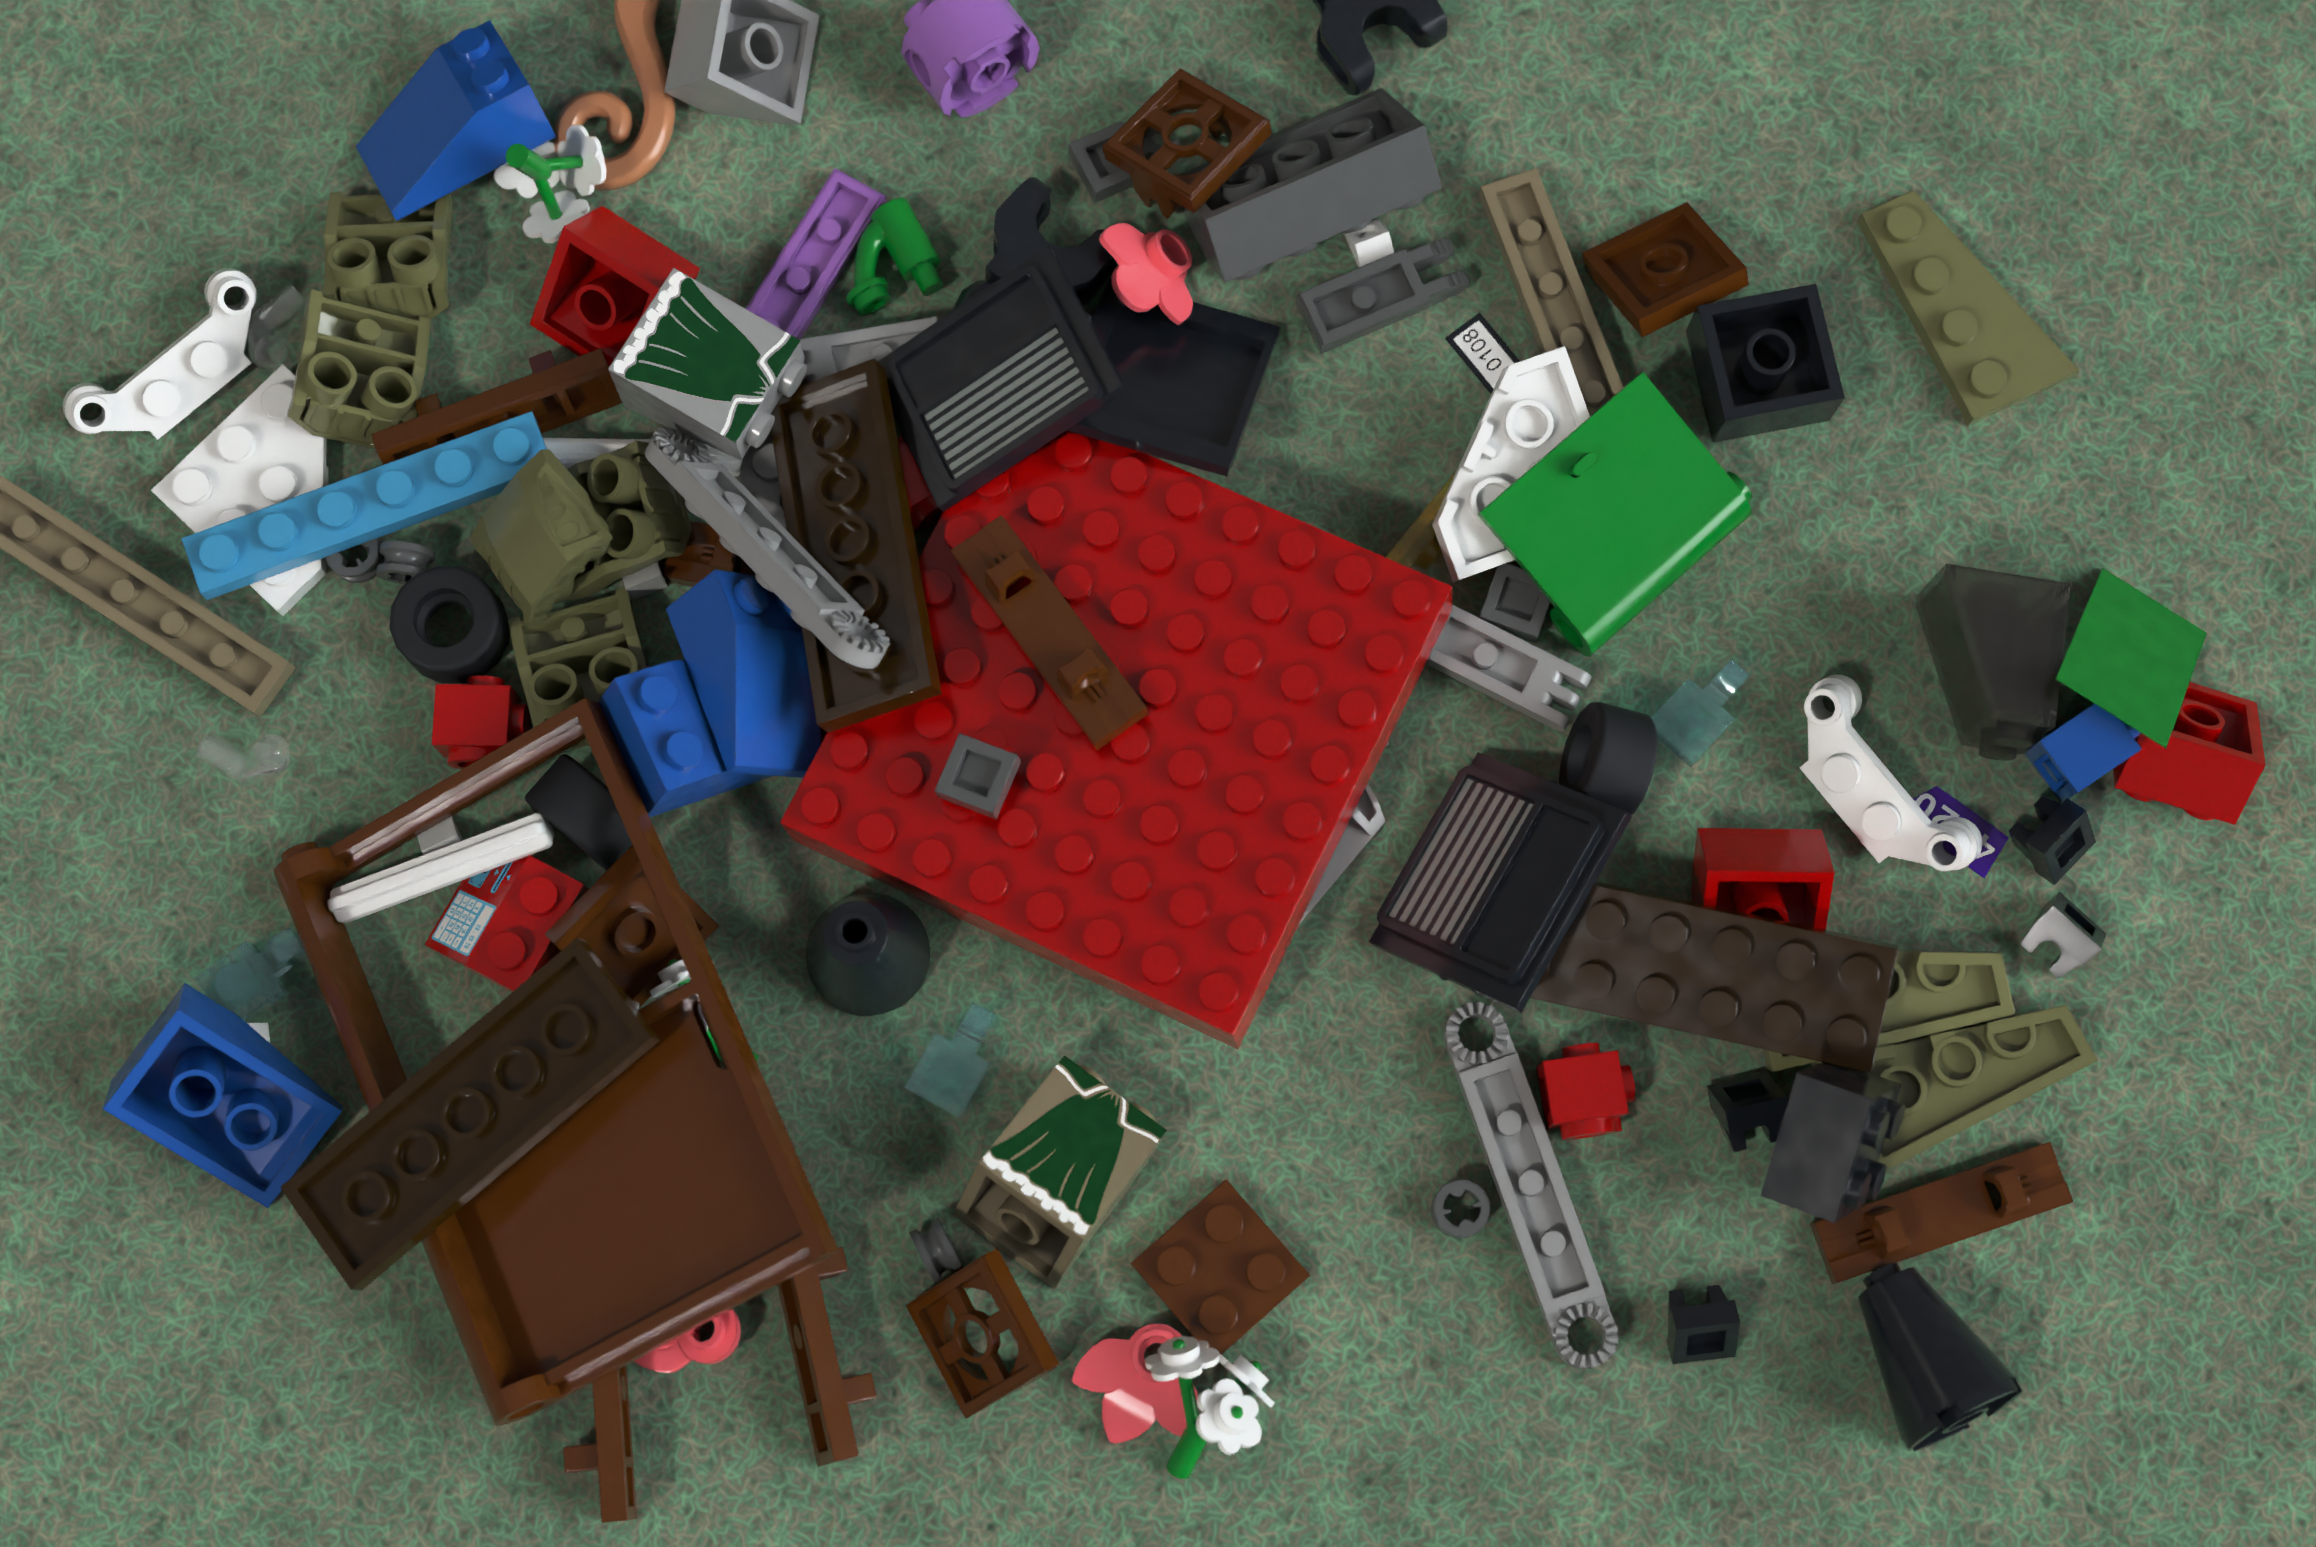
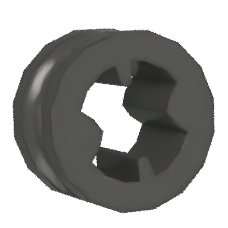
(403, 560)
(364, 571)
(1465, 1227)
(936, 1250)

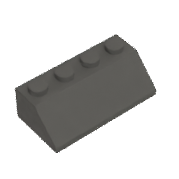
(1314, 184)

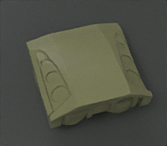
(386, 261)
(357, 370)
(641, 513)
(540, 535)
(576, 654)

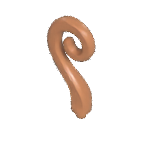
(639, 39)

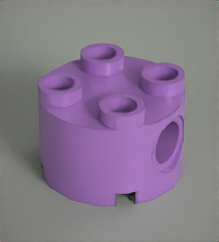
(967, 51)

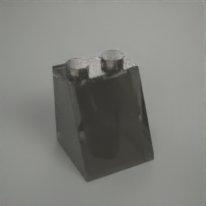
(1996, 654)

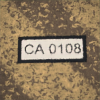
(1482, 350)

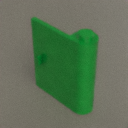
(1629, 521)

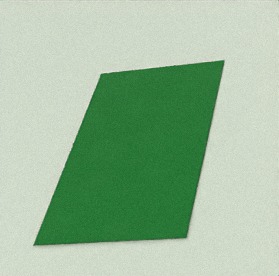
(2132, 657)

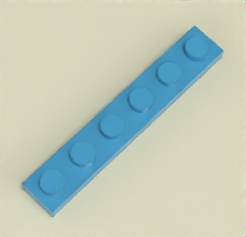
(361, 507)

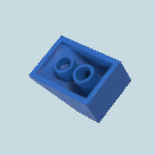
(452, 122)
(749, 674)
(667, 738)
(221, 1097)

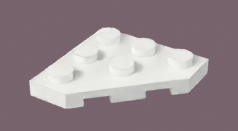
(1524, 419)
(249, 465)

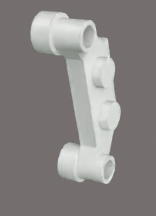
(178, 376)
(1868, 793)

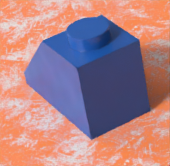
(2083, 751)

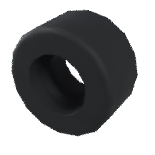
(427, 594)
(1610, 755)
(581, 810)

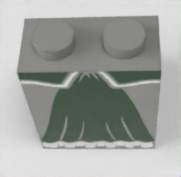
(707, 367)

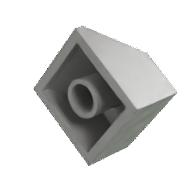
(743, 58)

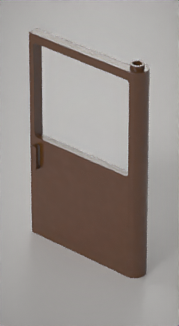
(645, 1201)

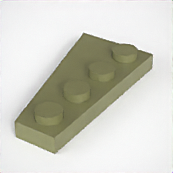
(1965, 318)
(1934, 995)
(1975, 1073)

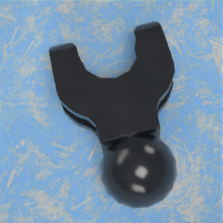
(1344, 21)
(1019, 239)

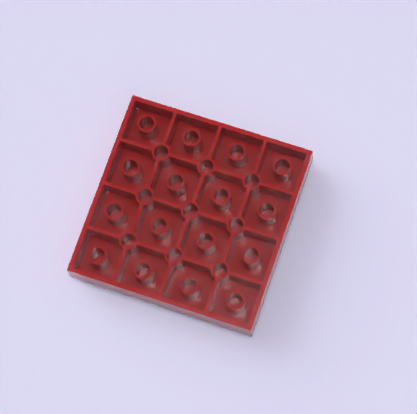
(1206, 824)

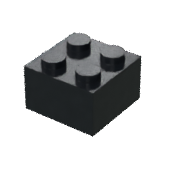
(1764, 363)
(1833, 1141)

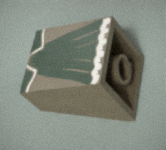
(1058, 1170)

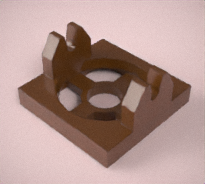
(1214, 115)
(932, 1319)

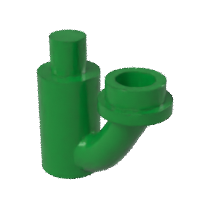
(899, 231)

